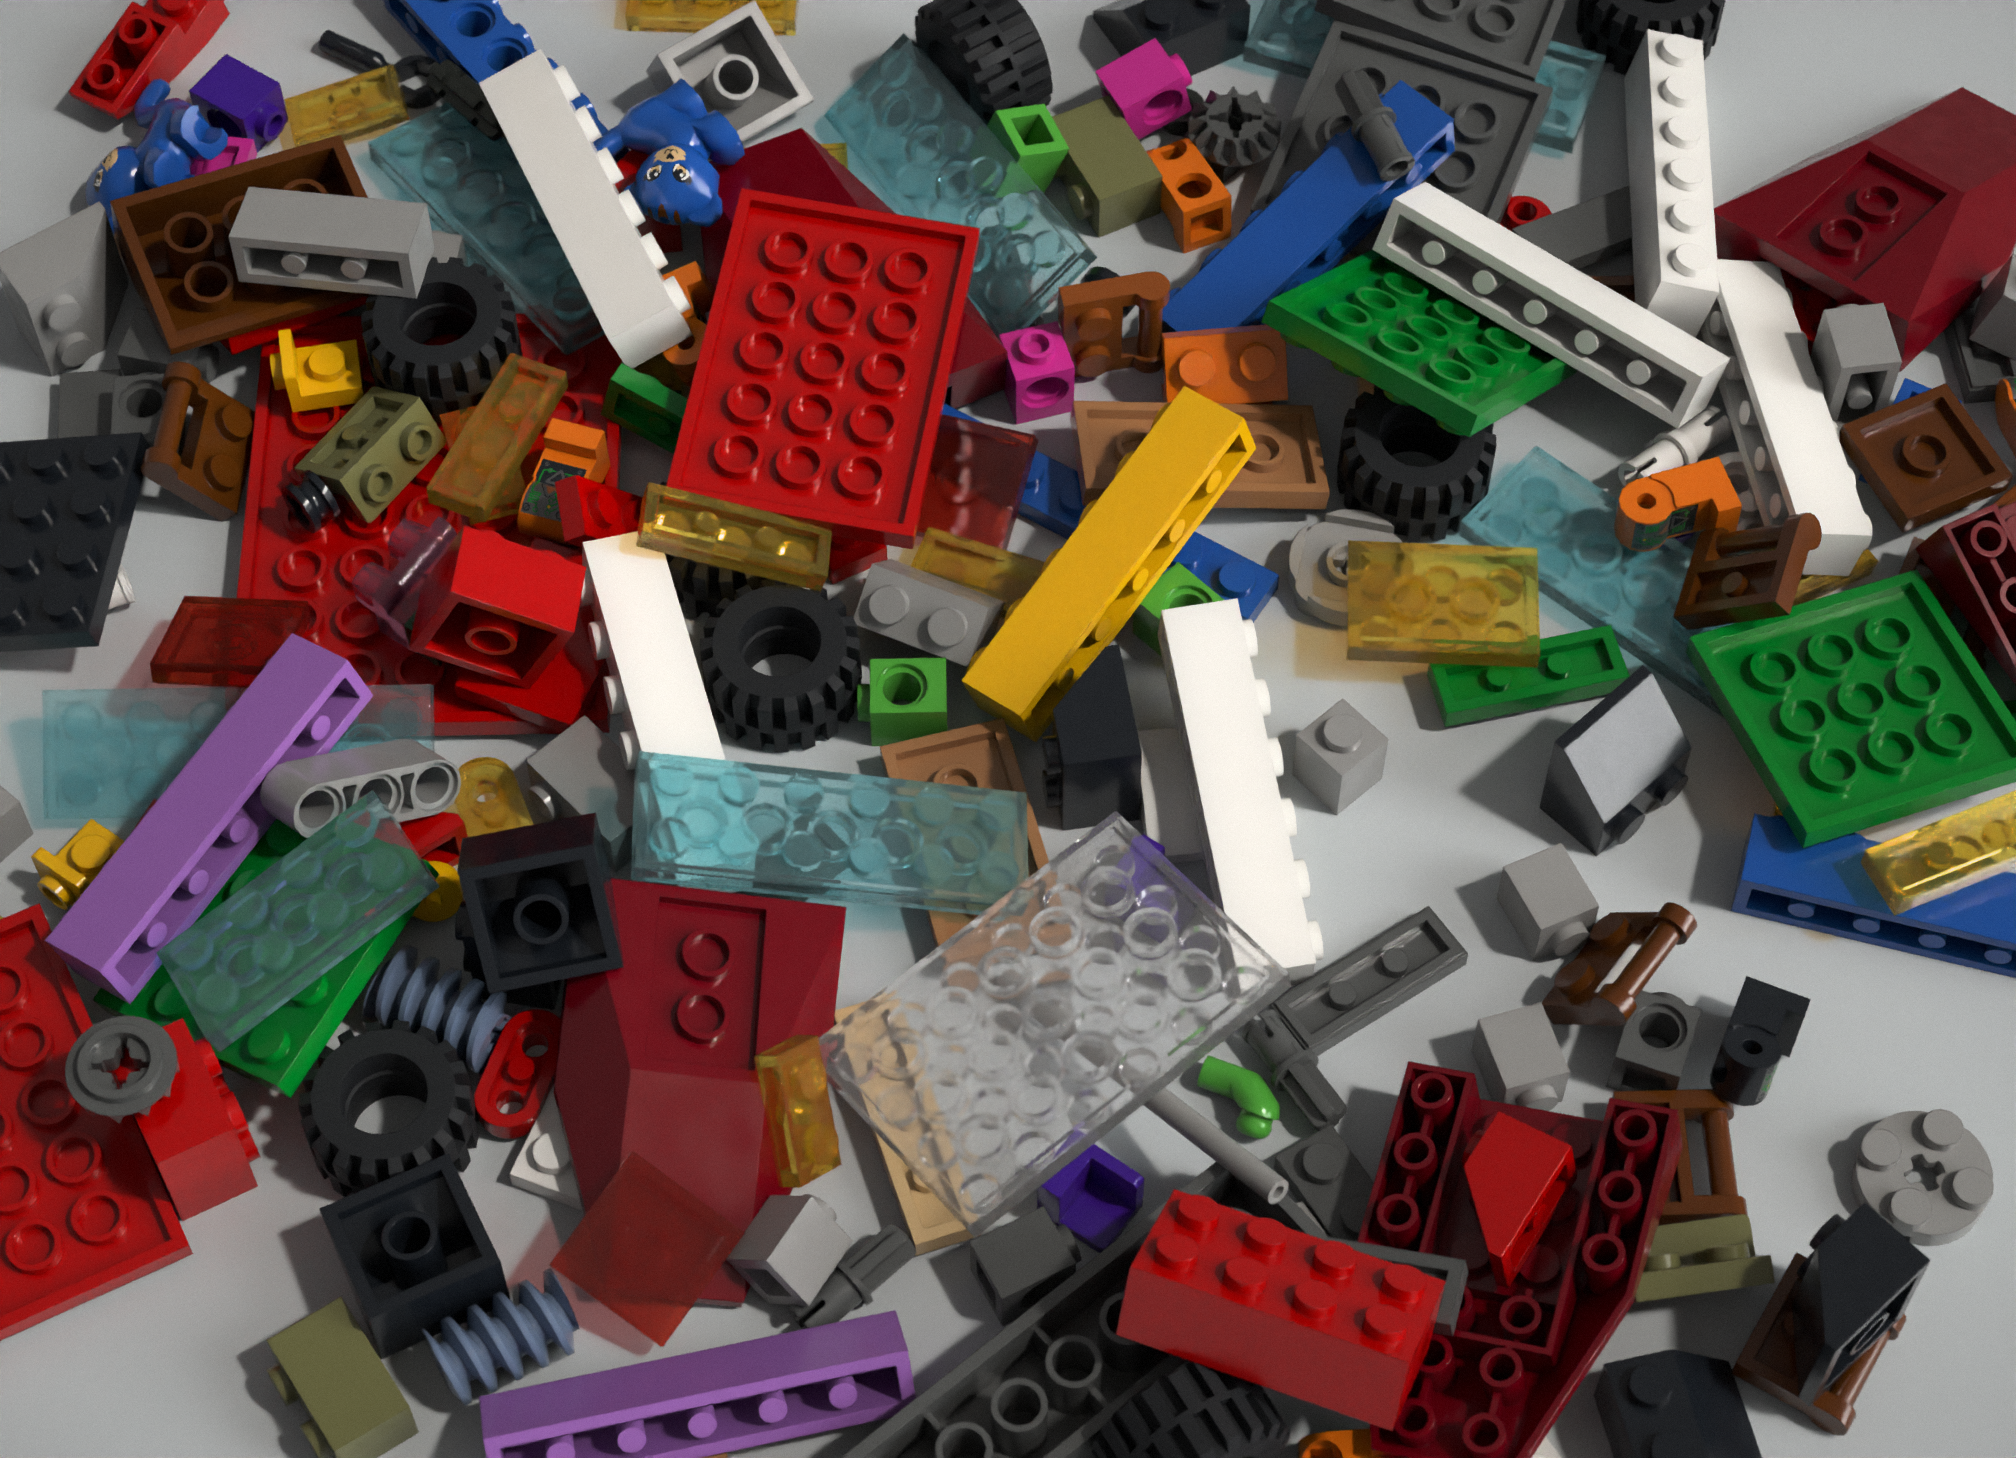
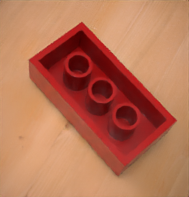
(1281, 1308)

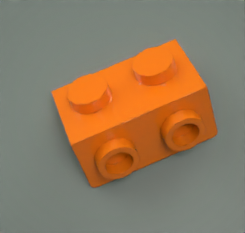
(1226, 364)

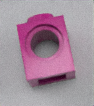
(1147, 87)
(1038, 372)

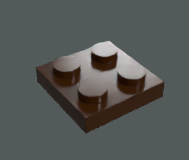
(1924, 457)

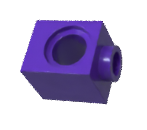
(241, 101)

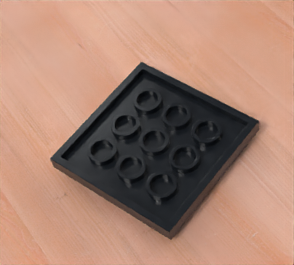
(63, 535)

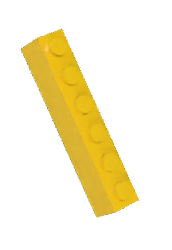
(1109, 561)

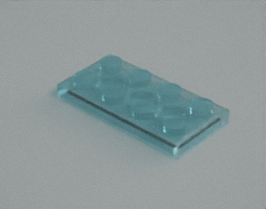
(296, 920)

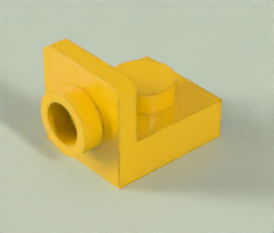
(318, 373)
(76, 864)

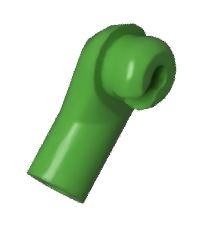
(1247, 1090)

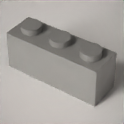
(332, 242)

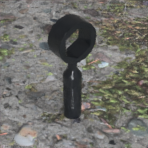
(370, 60)

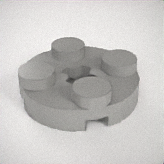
(1315, 552)
(1937, 1143)

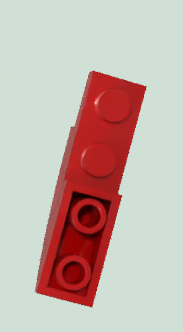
(144, 47)

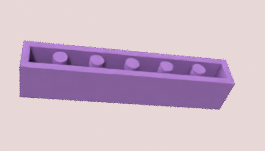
(206, 819)
(711, 1397)

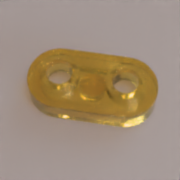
(499, 814)

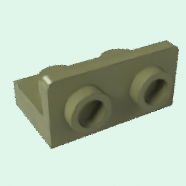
(375, 450)
(1703, 1259)

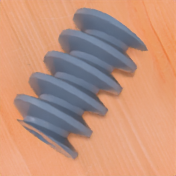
(421, 999)
(504, 1337)

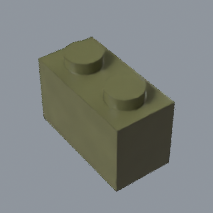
(1106, 168)
(340, 1386)

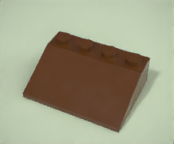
(182, 252)

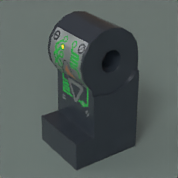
(1757, 1035)

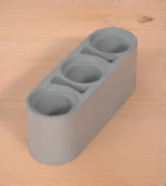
(321, 787)

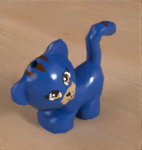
(680, 136)
(167, 151)

